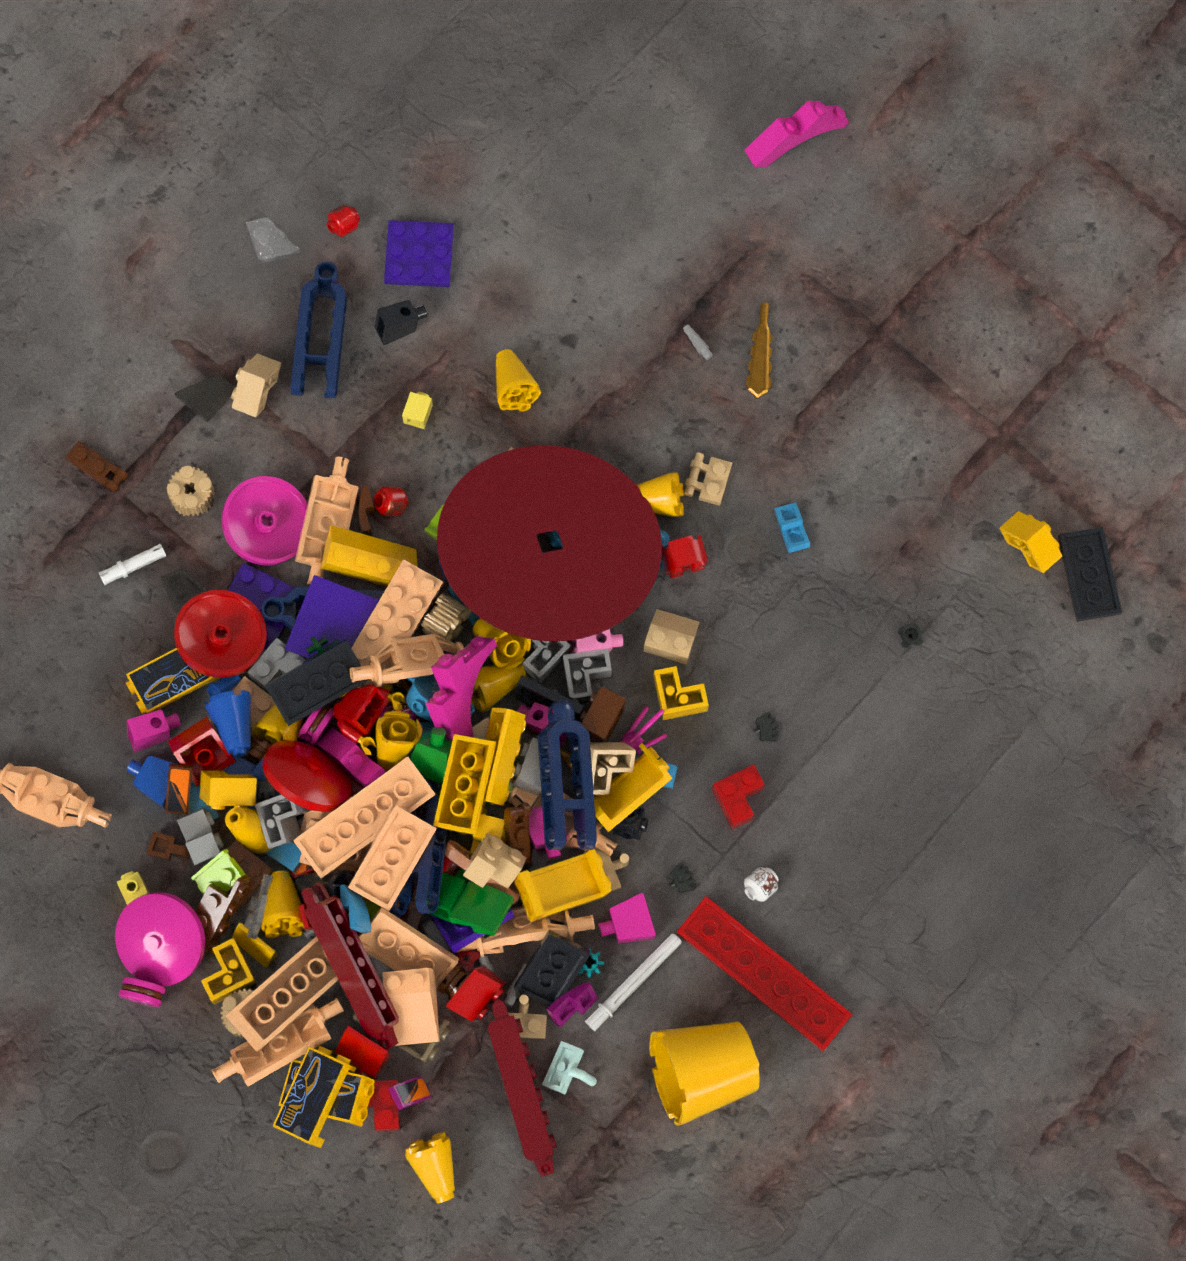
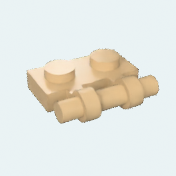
(715, 479)

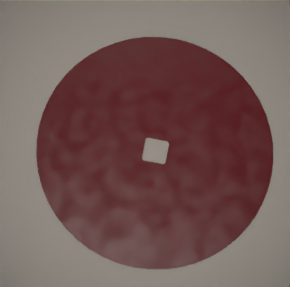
(557, 595)

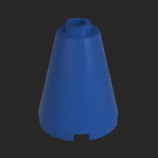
(232, 720)

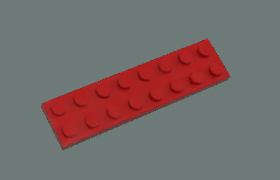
(764, 973)

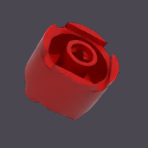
(684, 555)

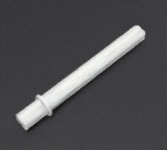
(633, 982)

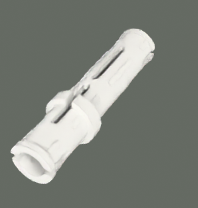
(136, 562)

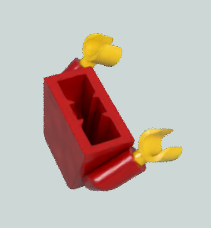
(360, 711)

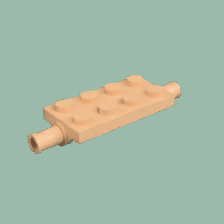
(329, 504)
(289, 1044)

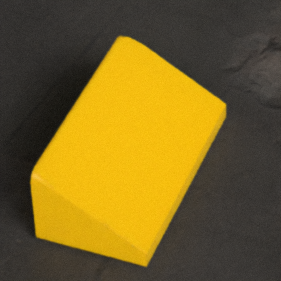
(255, 947)

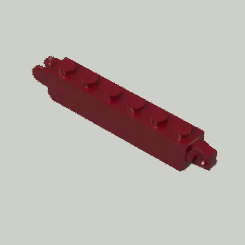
(351, 965)
(520, 1089)

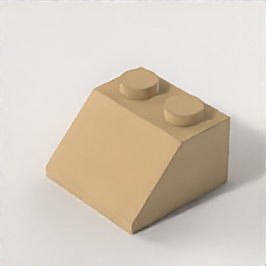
(671, 636)

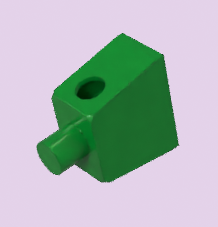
(432, 754)
(449, 893)

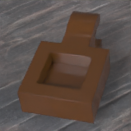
(163, 847)

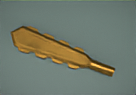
(760, 366)

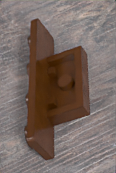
(217, 908)

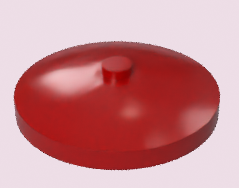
(220, 633)
(306, 776)

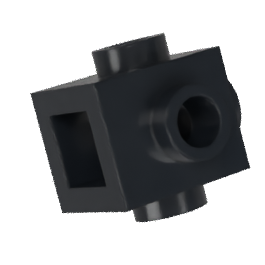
(632, 825)

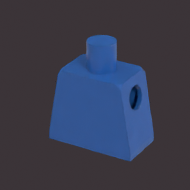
(151, 778)

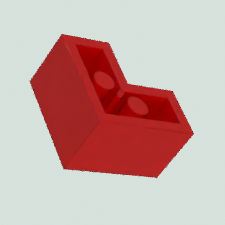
(732, 795)
(385, 1110)

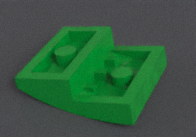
(481, 908)

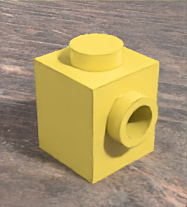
(417, 409)
(132, 886)

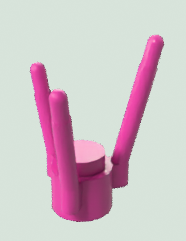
(634, 738)

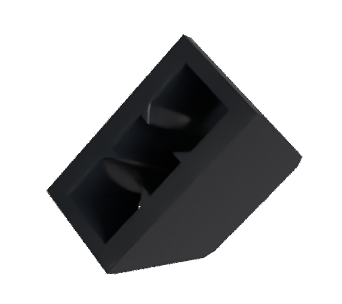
(398, 320)

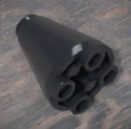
(330, 881)

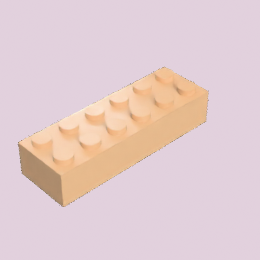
(283, 995)

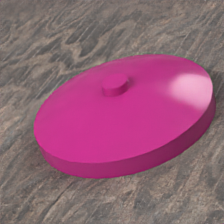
(264, 520)
(160, 938)

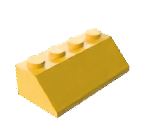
(364, 556)
(505, 729)
(464, 784)

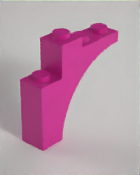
(789, 132)
(456, 679)
(350, 757)

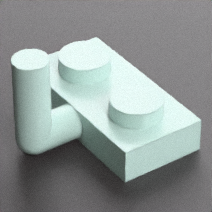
(565, 1068)

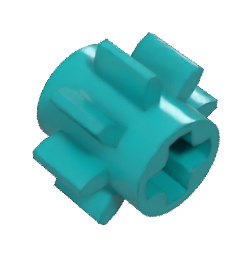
(594, 967)

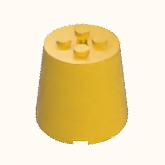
(703, 1068)

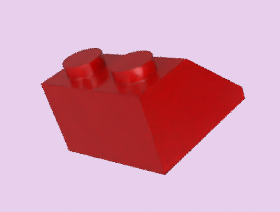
(201, 748)
(476, 994)
(363, 1053)

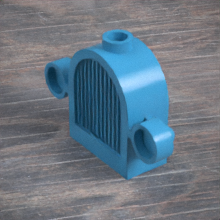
(420, 692)

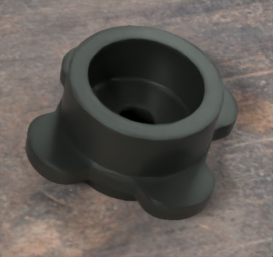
(914, 630)

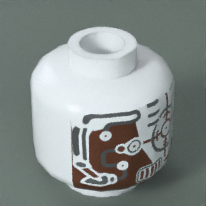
(761, 884)

